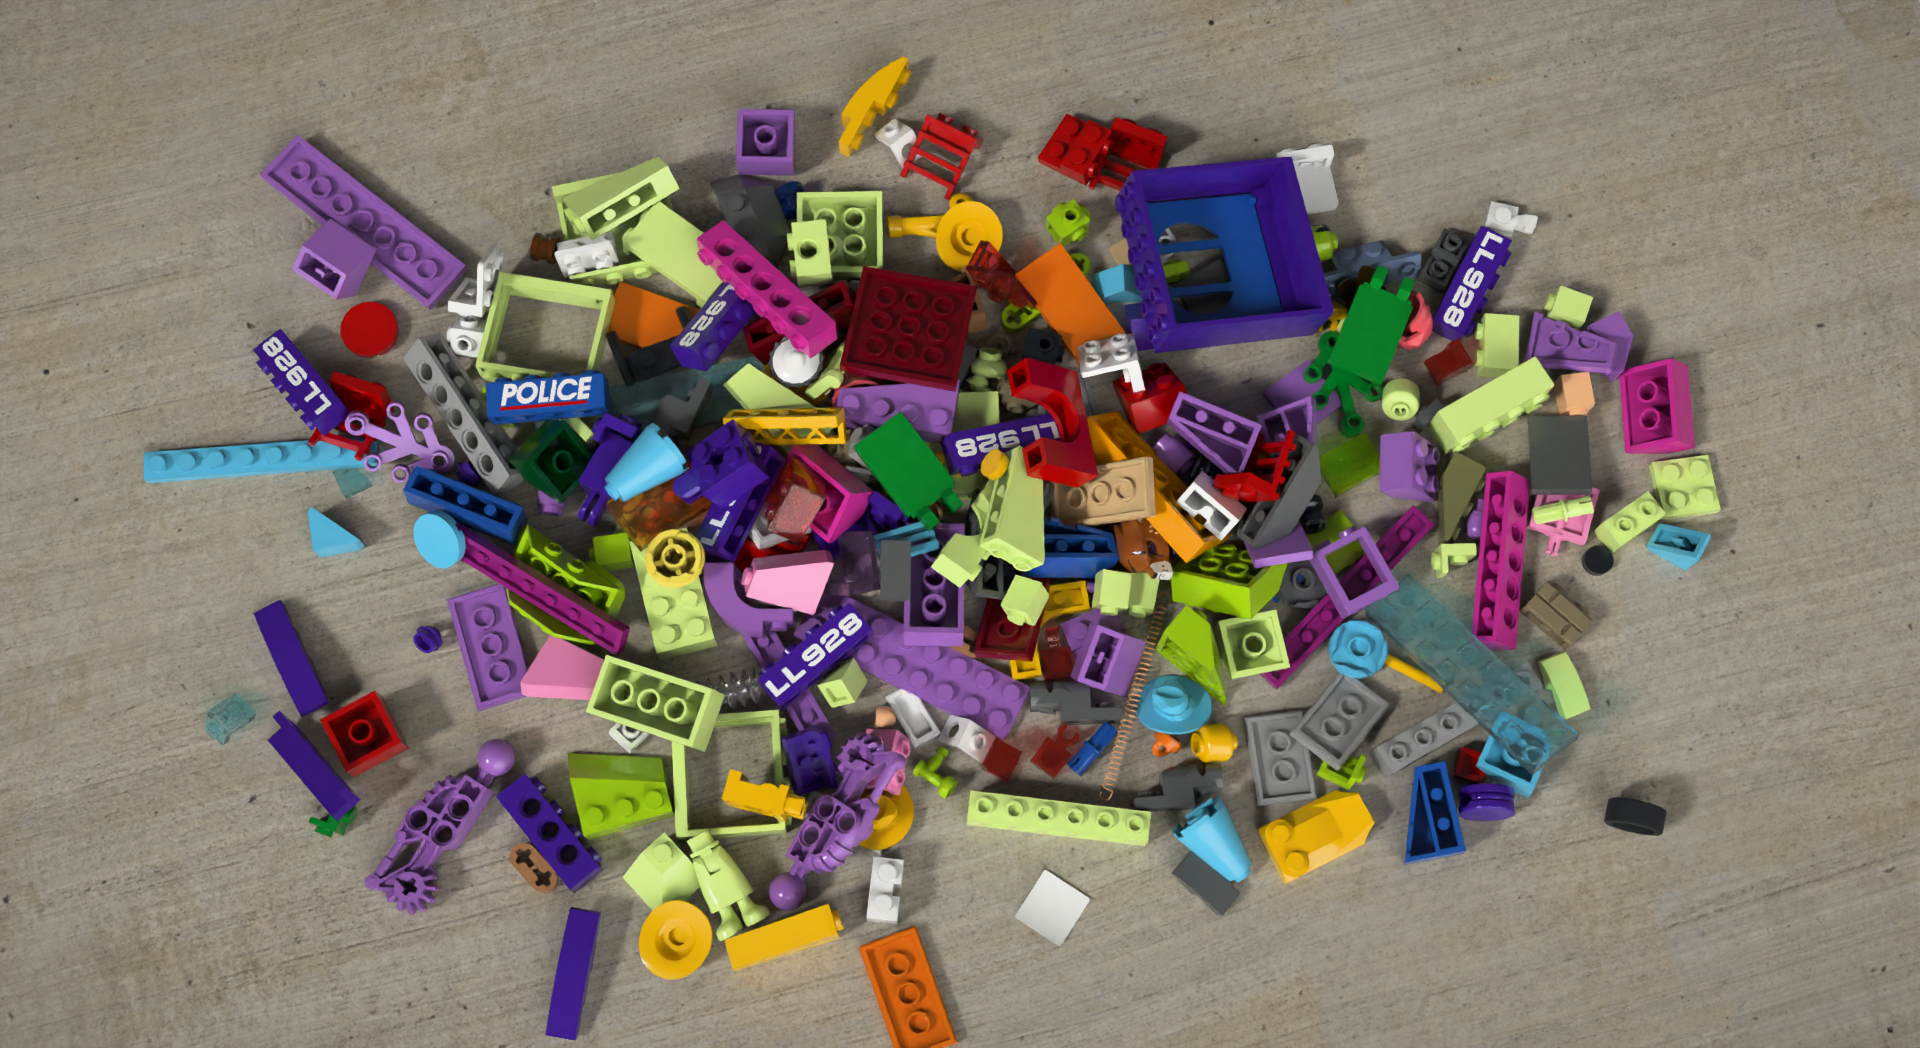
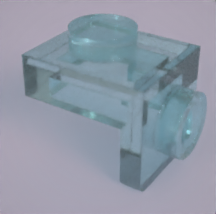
(227, 718)

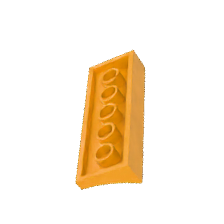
(1117, 441)

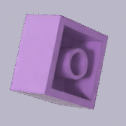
(766, 142)

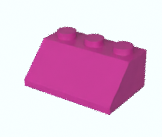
(1657, 408)
(845, 493)

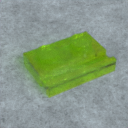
(1350, 464)

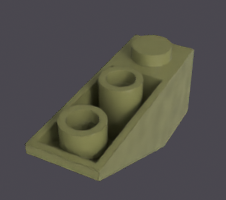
(1456, 486)

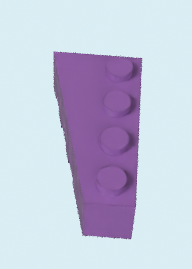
(926, 408)

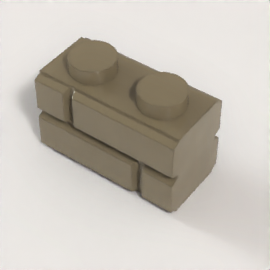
(1556, 614)

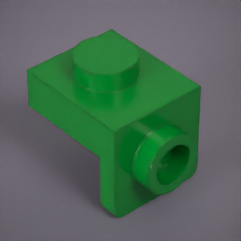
(334, 826)

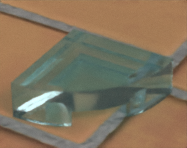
(351, 482)

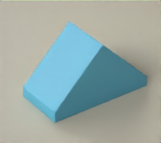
(1116, 284)
(329, 537)
(1678, 545)

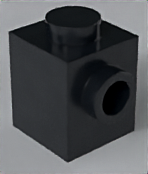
(1043, 347)

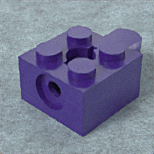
(722, 467)
(594, 475)

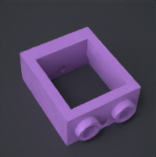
(1331, 583)

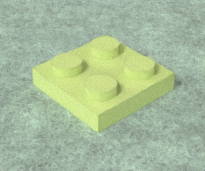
(1685, 487)

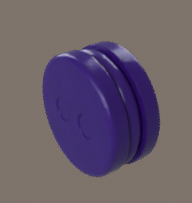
(1486, 802)

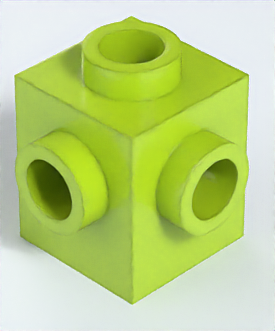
(1068, 222)

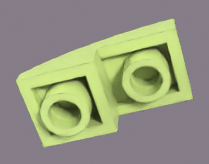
(1566, 686)

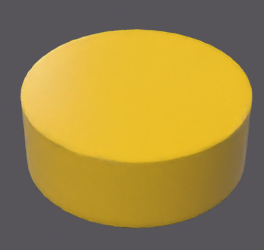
(994, 464)

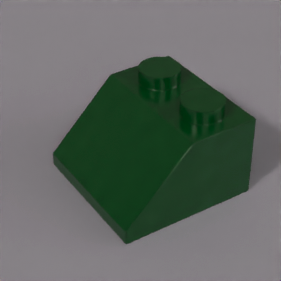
(553, 459)

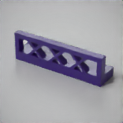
(312, 768)

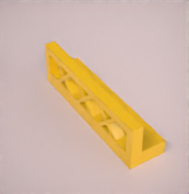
(792, 418)

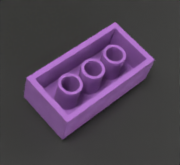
(936, 604)

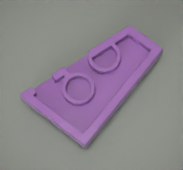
(1568, 348)

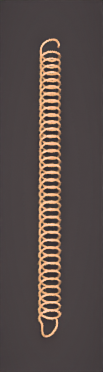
(1115, 751)

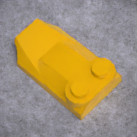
(1316, 833)

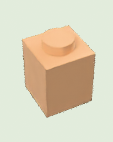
(1574, 394)

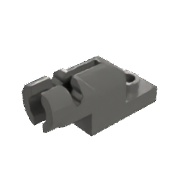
(681, 417)
(1073, 702)
(1178, 788)

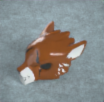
(1133, 546)

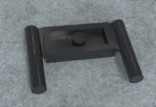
(647, 361)

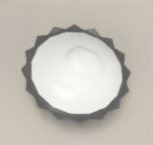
(793, 367)

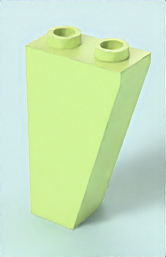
(619, 197)
(759, 391)
(1016, 517)

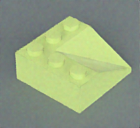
(853, 228)

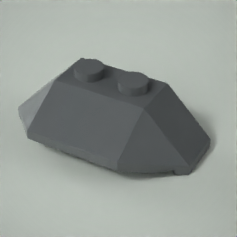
(754, 214)
(1274, 519)
(996, 573)

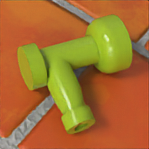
(928, 772)

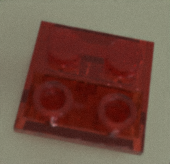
(794, 500)

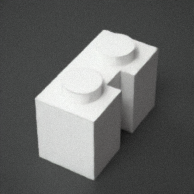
(1208, 501)
(881, 903)

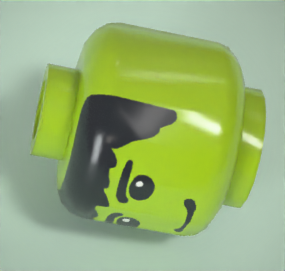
(1325, 241)

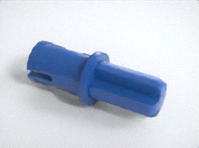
(1092, 749)

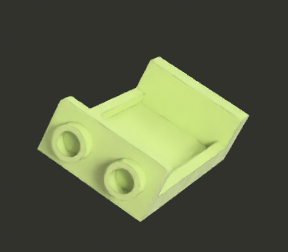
(671, 248)

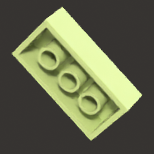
(1490, 406)
(677, 615)
(655, 703)

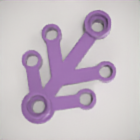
(404, 443)

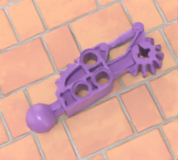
(441, 806)
(838, 819)

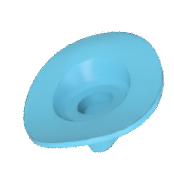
(1173, 705)

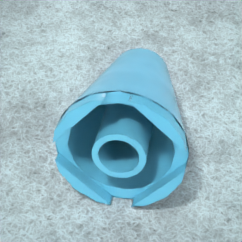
(645, 465)
(1215, 839)

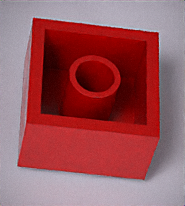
(364, 734)

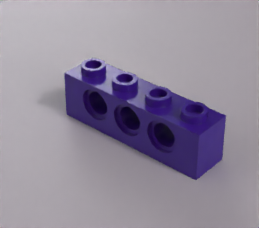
(515, 801)

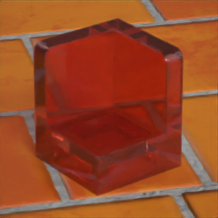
(1448, 363)
(1001, 760)

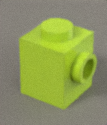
(612, 552)

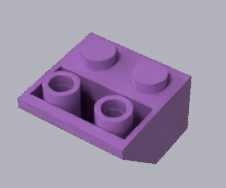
(335, 259)
(1408, 467)
(1107, 659)

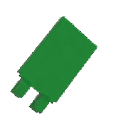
(1372, 328)
(908, 470)

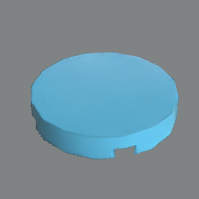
(439, 539)
(1359, 657)

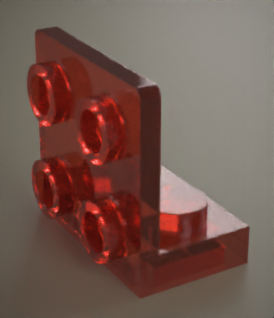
(997, 277)

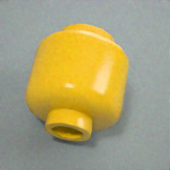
(1213, 743)

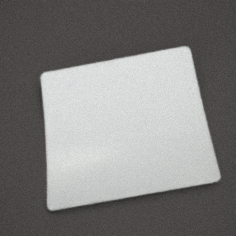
(1052, 908)

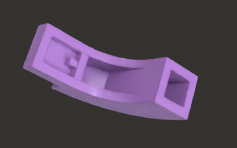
(747, 620)

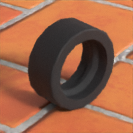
(1635, 816)

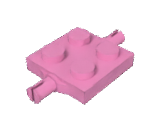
(1573, 530)

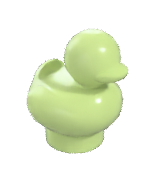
(986, 366)

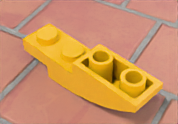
(872, 97)

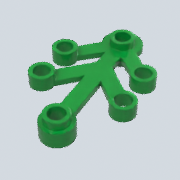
(1342, 380)

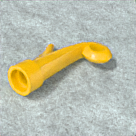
(920, 225)

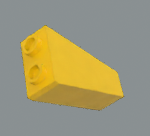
(784, 937)

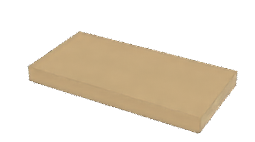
(1117, 494)

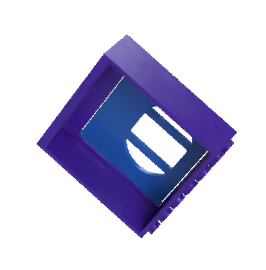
(1263, 241)

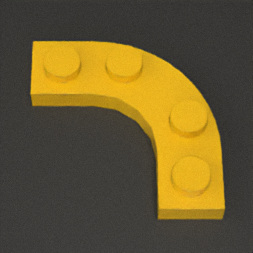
(1062, 600)

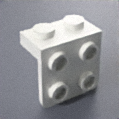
(1314, 176)
(475, 295)

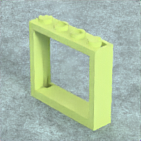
(544, 290)
(681, 780)

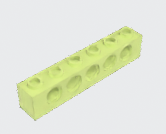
(1058, 818)

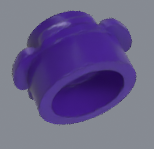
(468, 473)
(427, 639)

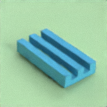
(909, 530)

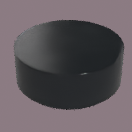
(1597, 560)

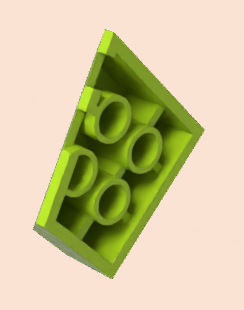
(1226, 582)
(1194, 651)
(618, 792)

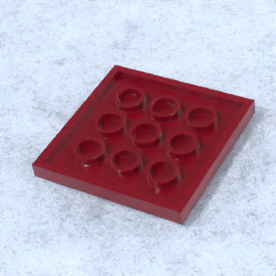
(908, 328)

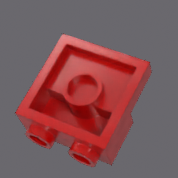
(1077, 149)

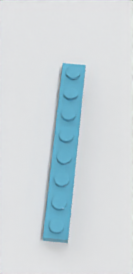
(250, 460)

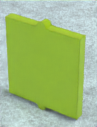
(1344, 556)

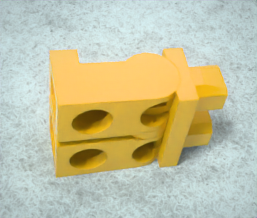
(763, 798)

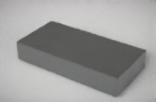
(895, 570)

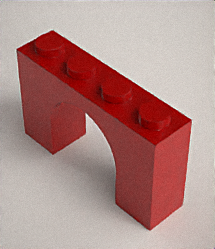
(1059, 392)

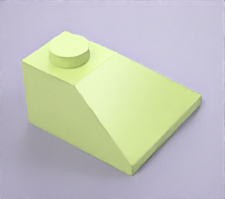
(1252, 645)
(662, 873)

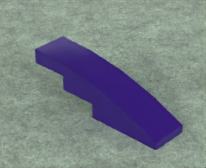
(291, 658)
(573, 973)

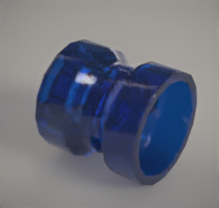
(788, 196)

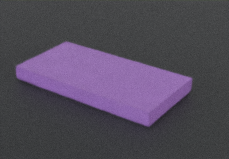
(490, 645)

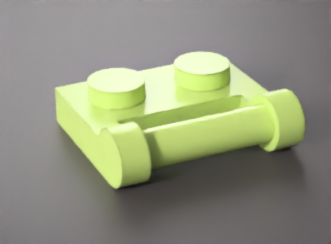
(829, 376)

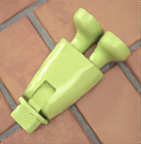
(723, 885)

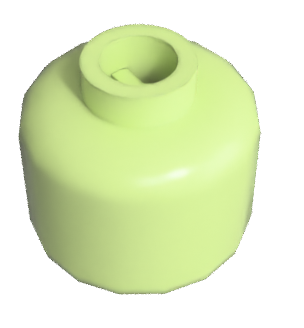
(1401, 399)

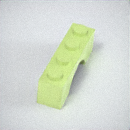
(962, 553)

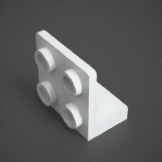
(587, 255)
(1112, 355)

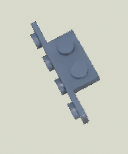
(1348, 262)

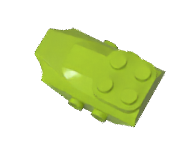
(582, 578)

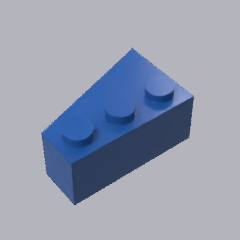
(1075, 551)
(1433, 817)

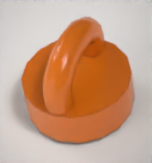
(1169, 741)

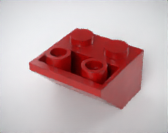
(1154, 404)

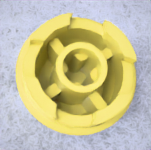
(674, 558)

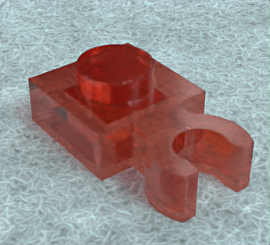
(1053, 754)

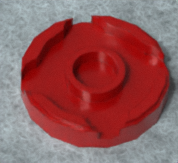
(369, 329)

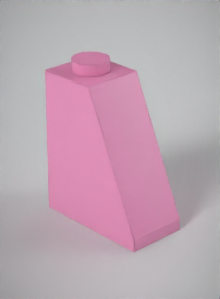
(789, 579)
(562, 672)

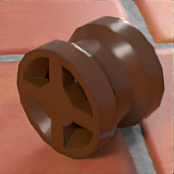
(544, 248)

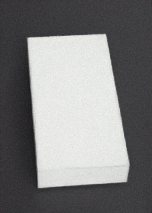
(913, 717)

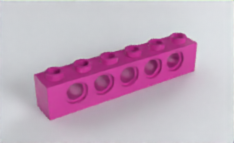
(766, 289)
(1501, 560)

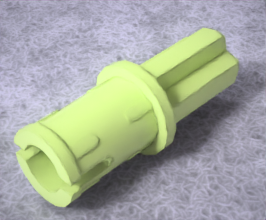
(1563, 510)

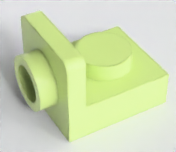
(1456, 553)

